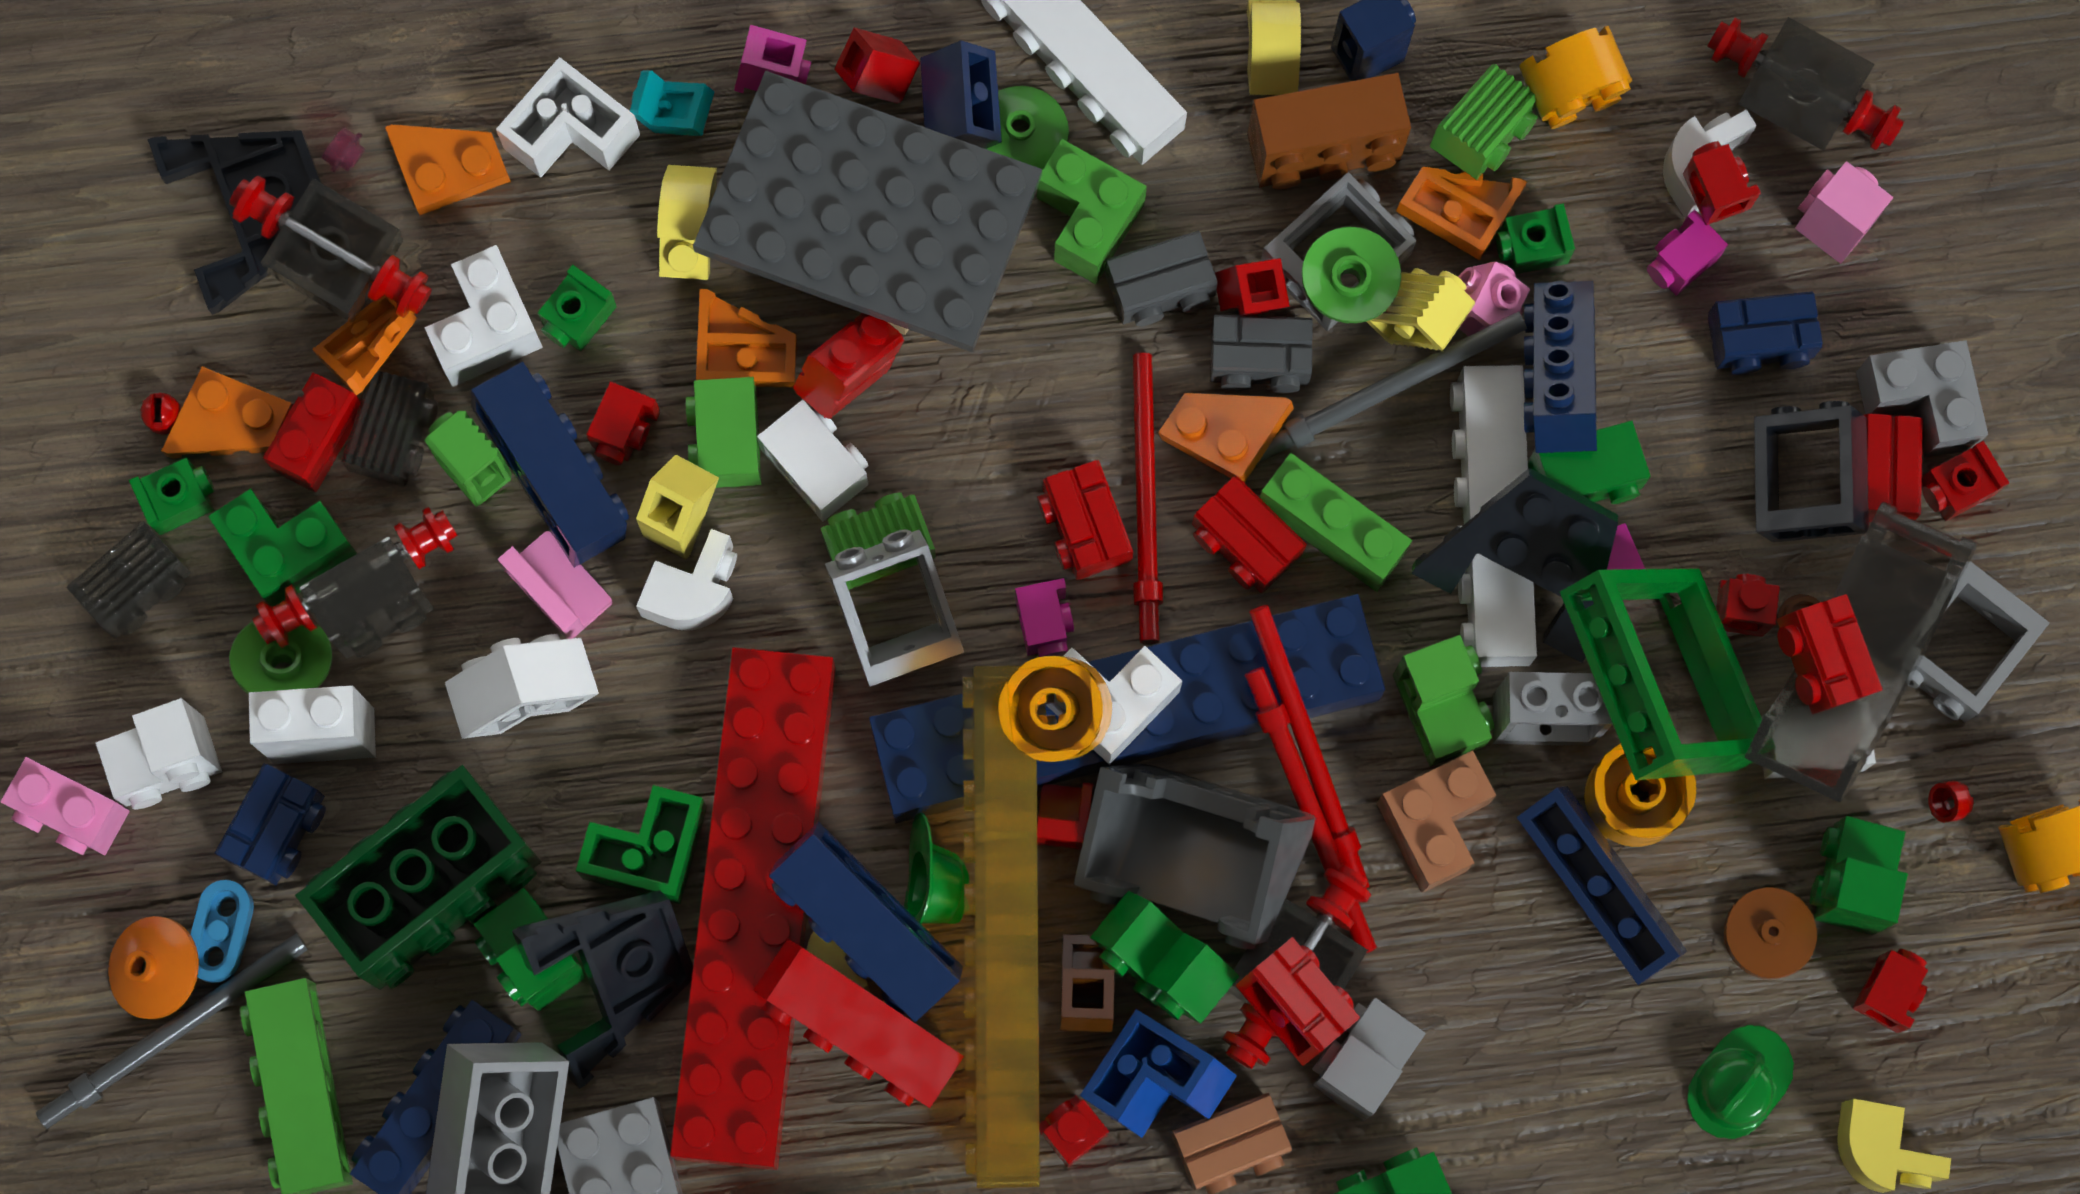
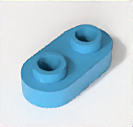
(215, 931)

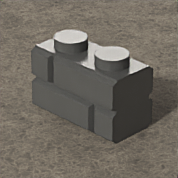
(1161, 279)
(1261, 352)

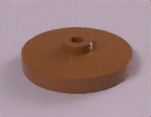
(1770, 933)

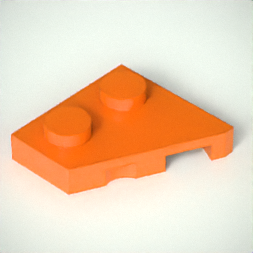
(446, 164)
(1460, 207)
(362, 347)

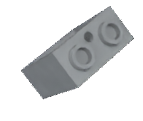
(1365, 205)
(2004, 612)
(909, 650)
(1561, 700)

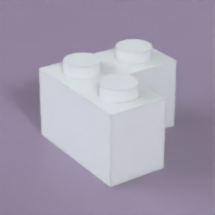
(562, 111)
(494, 326)
(520, 683)
(1137, 698)
(161, 754)

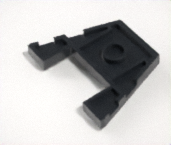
(275, 156)
(1536, 533)
(631, 961)

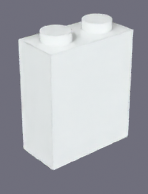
(312, 724)

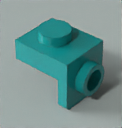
(671, 106)

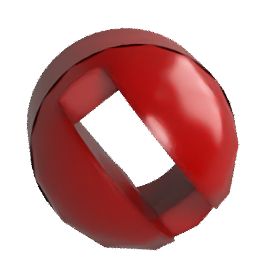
(169, 412)
(1946, 791)

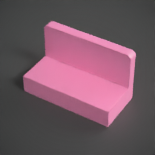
(558, 589)

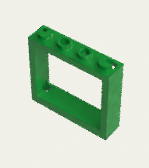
(1629, 683)

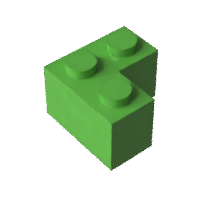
(1100, 206)
(1441, 701)

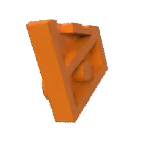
(742, 345)
(225, 418)
(1226, 429)

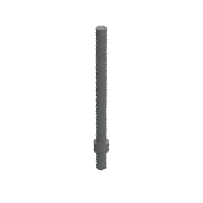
(1301, 430)
(88, 1088)

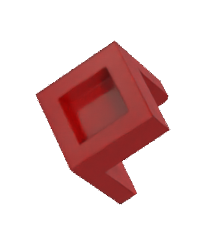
(877, 65)
(1063, 815)

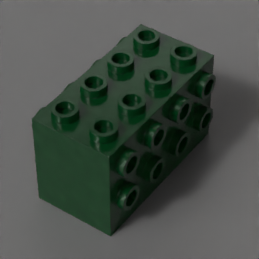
(419, 880)

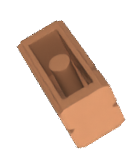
(1232, 1143)

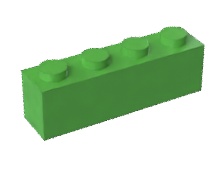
(297, 1088)

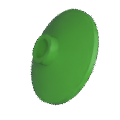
(1046, 123)
(1356, 253)
(255, 661)

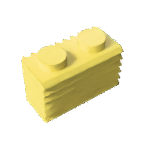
(1425, 310)

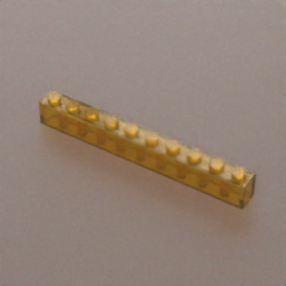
(1002, 944)

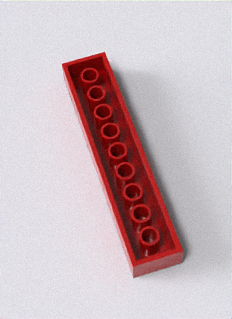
(762, 805)

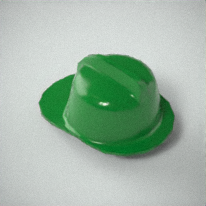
(935, 878)
(1740, 1082)

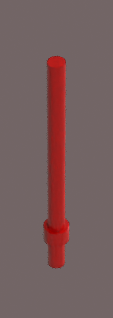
(1148, 590)
(1274, 721)
(1343, 835)

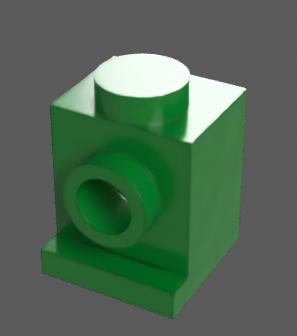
(1528, 256)
(577, 328)
(190, 503)

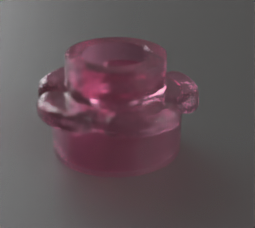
(344, 150)

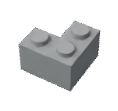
(1935, 385)
(1368, 1060)

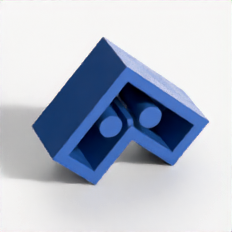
(1147, 1068)

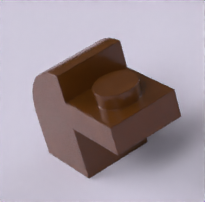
(1085, 987)

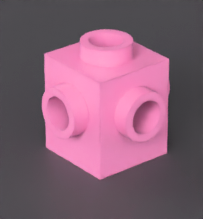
(1495, 295)

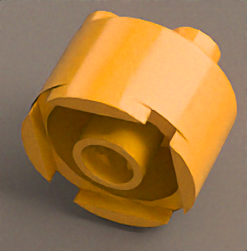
(1577, 74)
(1038, 734)
(1622, 815)
(2044, 847)

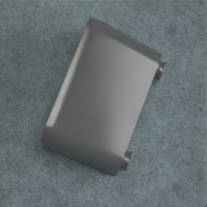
(1192, 848)

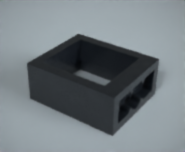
(1841, 519)

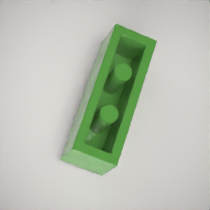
(1335, 522)

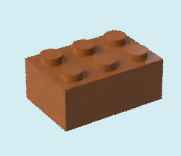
(1328, 131)

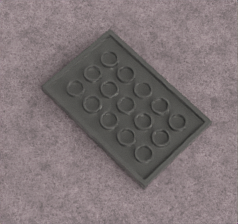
(868, 211)

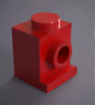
(1719, 183)
(1252, 287)
(621, 423)
(1979, 471)
(1747, 604)
(1893, 989)
(1072, 1130)

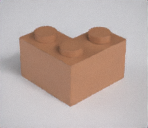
(1424, 816)

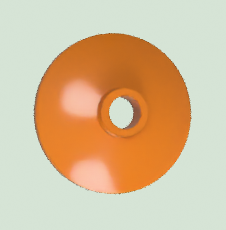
(169, 969)

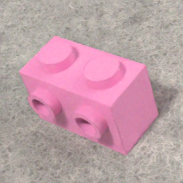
(1842, 209)
(65, 806)

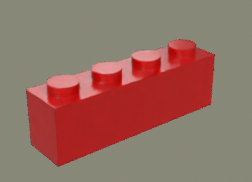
(858, 1024)

